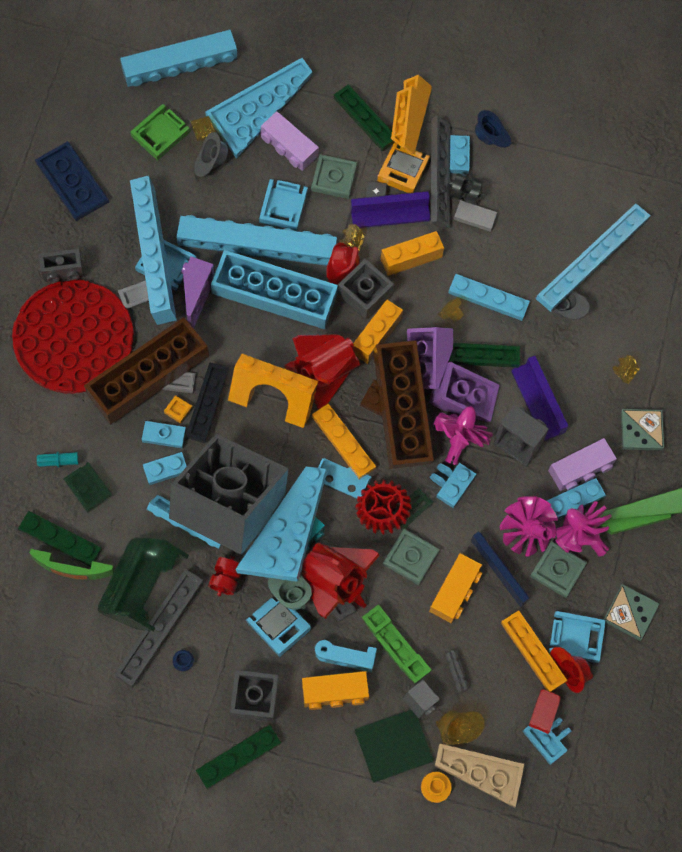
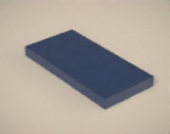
(72, 181)

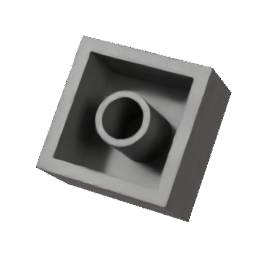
(365, 289)
(254, 696)

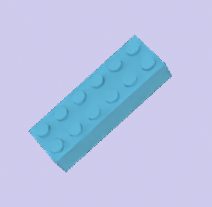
(274, 289)

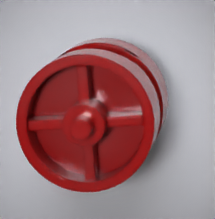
(225, 578)

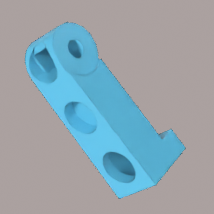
(345, 657)

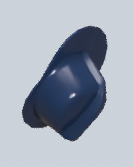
(490, 130)

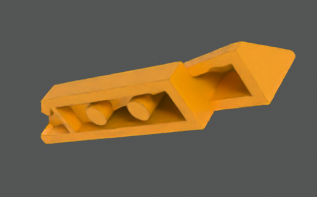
(410, 112)

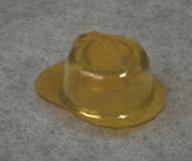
(460, 727)

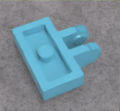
(455, 485)
(548, 744)

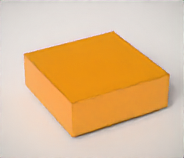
(178, 409)

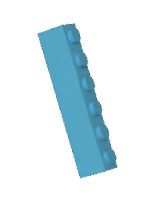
(179, 58)

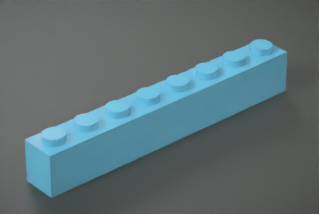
(255, 240)
(153, 250)

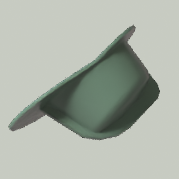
(291, 593)

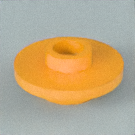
(436, 787)

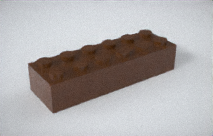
(147, 370)
(403, 404)

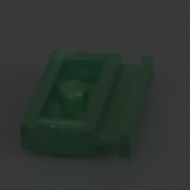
(87, 487)

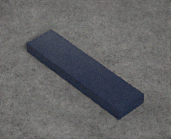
(500, 569)

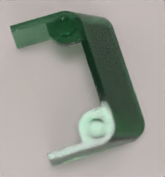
(135, 578)

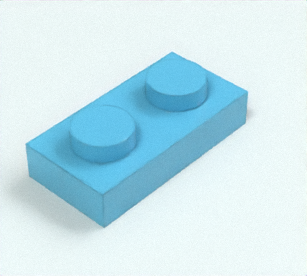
(459, 154)
(164, 468)

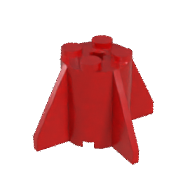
(324, 359)
(336, 575)

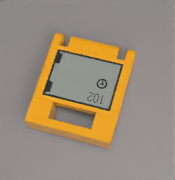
(405, 165)

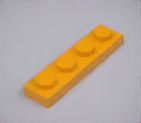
(343, 441)
(533, 651)

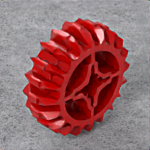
(394, 496)

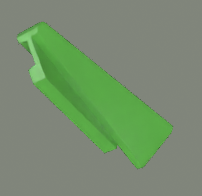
(643, 512)

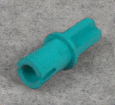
(57, 459)

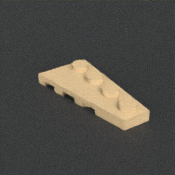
(487, 773)

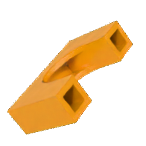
(297, 388)

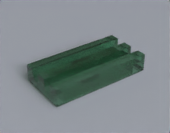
(423, 497)

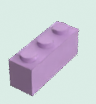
(289, 141)
(582, 465)

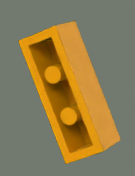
(412, 253)
(377, 330)
(456, 588)
(335, 690)

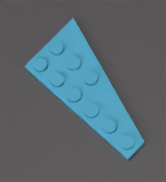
(241, 116)
(285, 538)

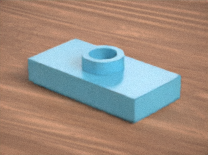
(163, 434)

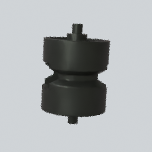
(465, 188)

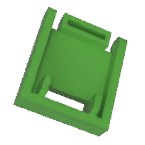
(162, 129)

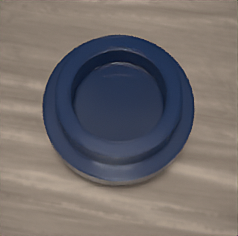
(183, 660)

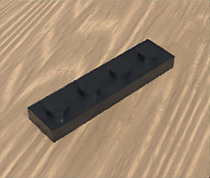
(207, 402)

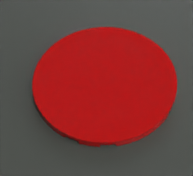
(71, 334)

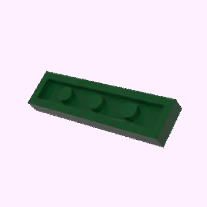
(364, 117)
(485, 355)
(59, 538)
(238, 757)

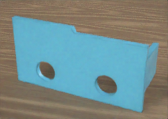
(343, 478)

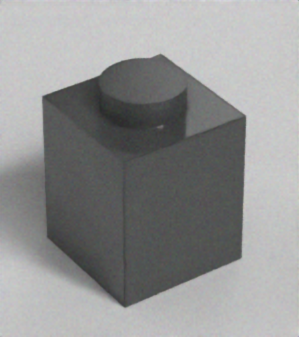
(421, 699)

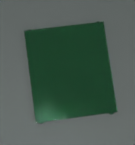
(393, 745)

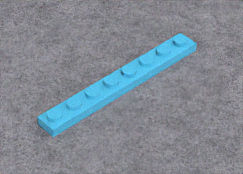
(592, 257)

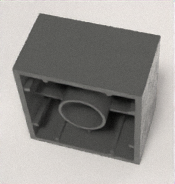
(228, 493)

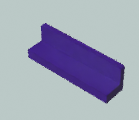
(390, 210)
(539, 397)

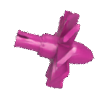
(460, 431)
(533, 520)
(583, 530)

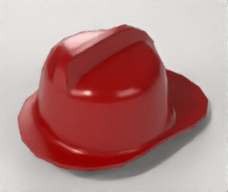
(342, 262)
(573, 668)

